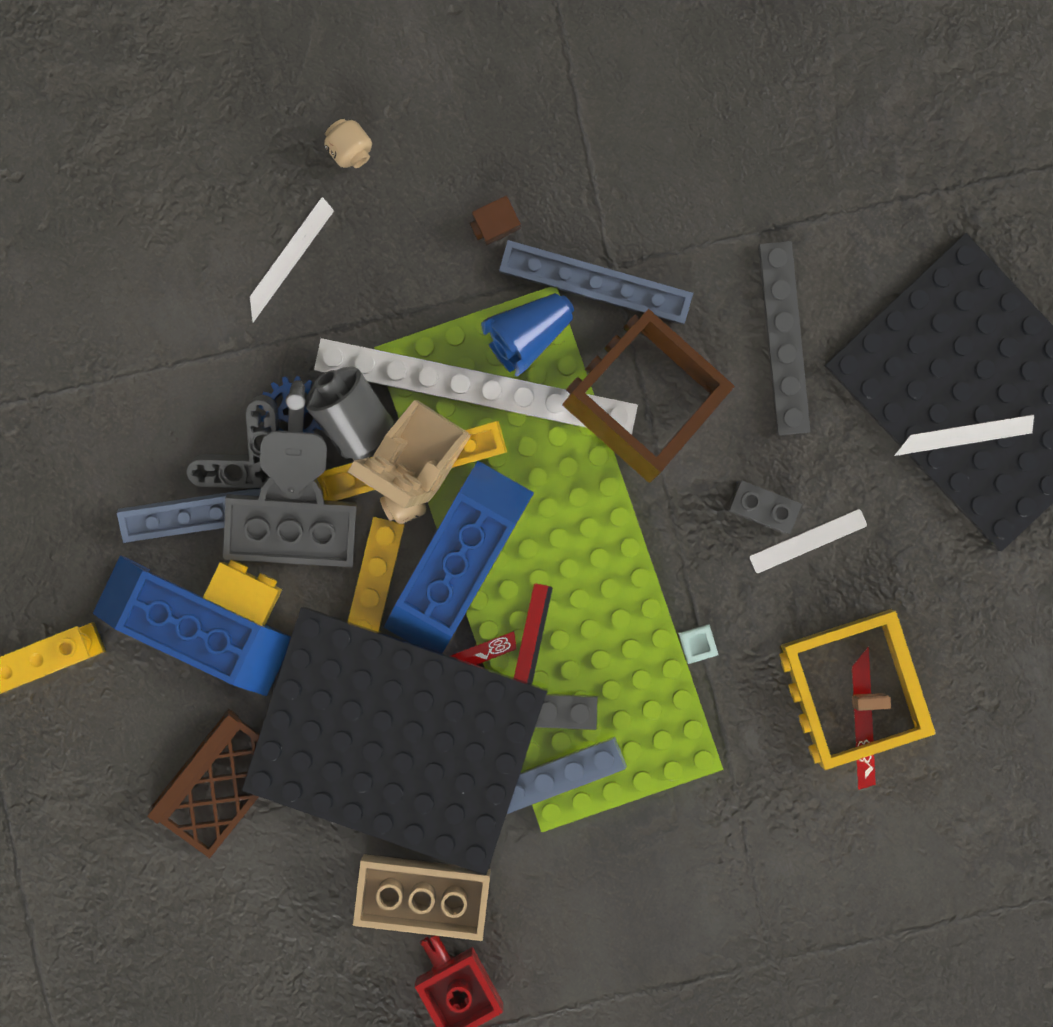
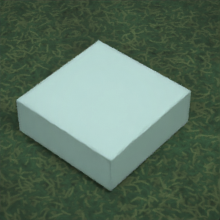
(698, 644)

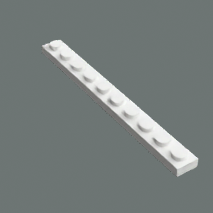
(463, 384)

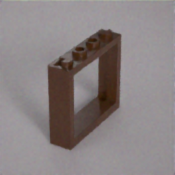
(614, 434)

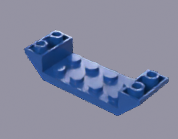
(458, 558)
(191, 628)

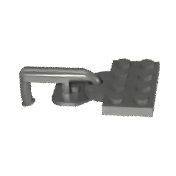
(290, 515)

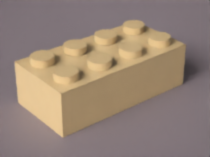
(421, 897)

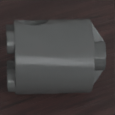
(349, 412)

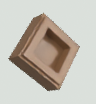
(871, 701)

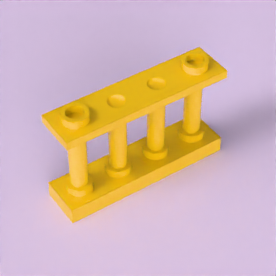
(49, 656)

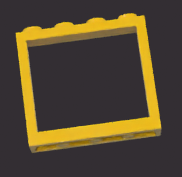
(906, 674)

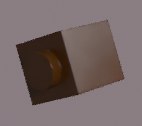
(495, 221)

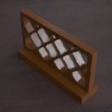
(191, 774)

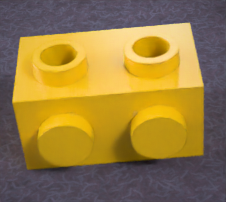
(242, 592)

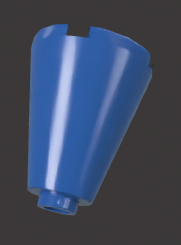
(527, 330)

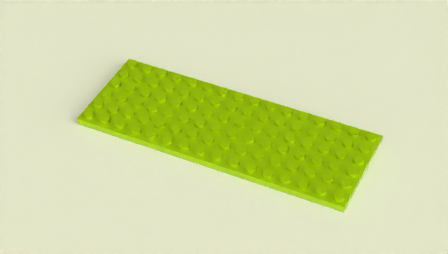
(606, 609)

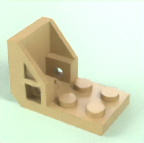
(413, 456)

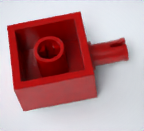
(457, 973)

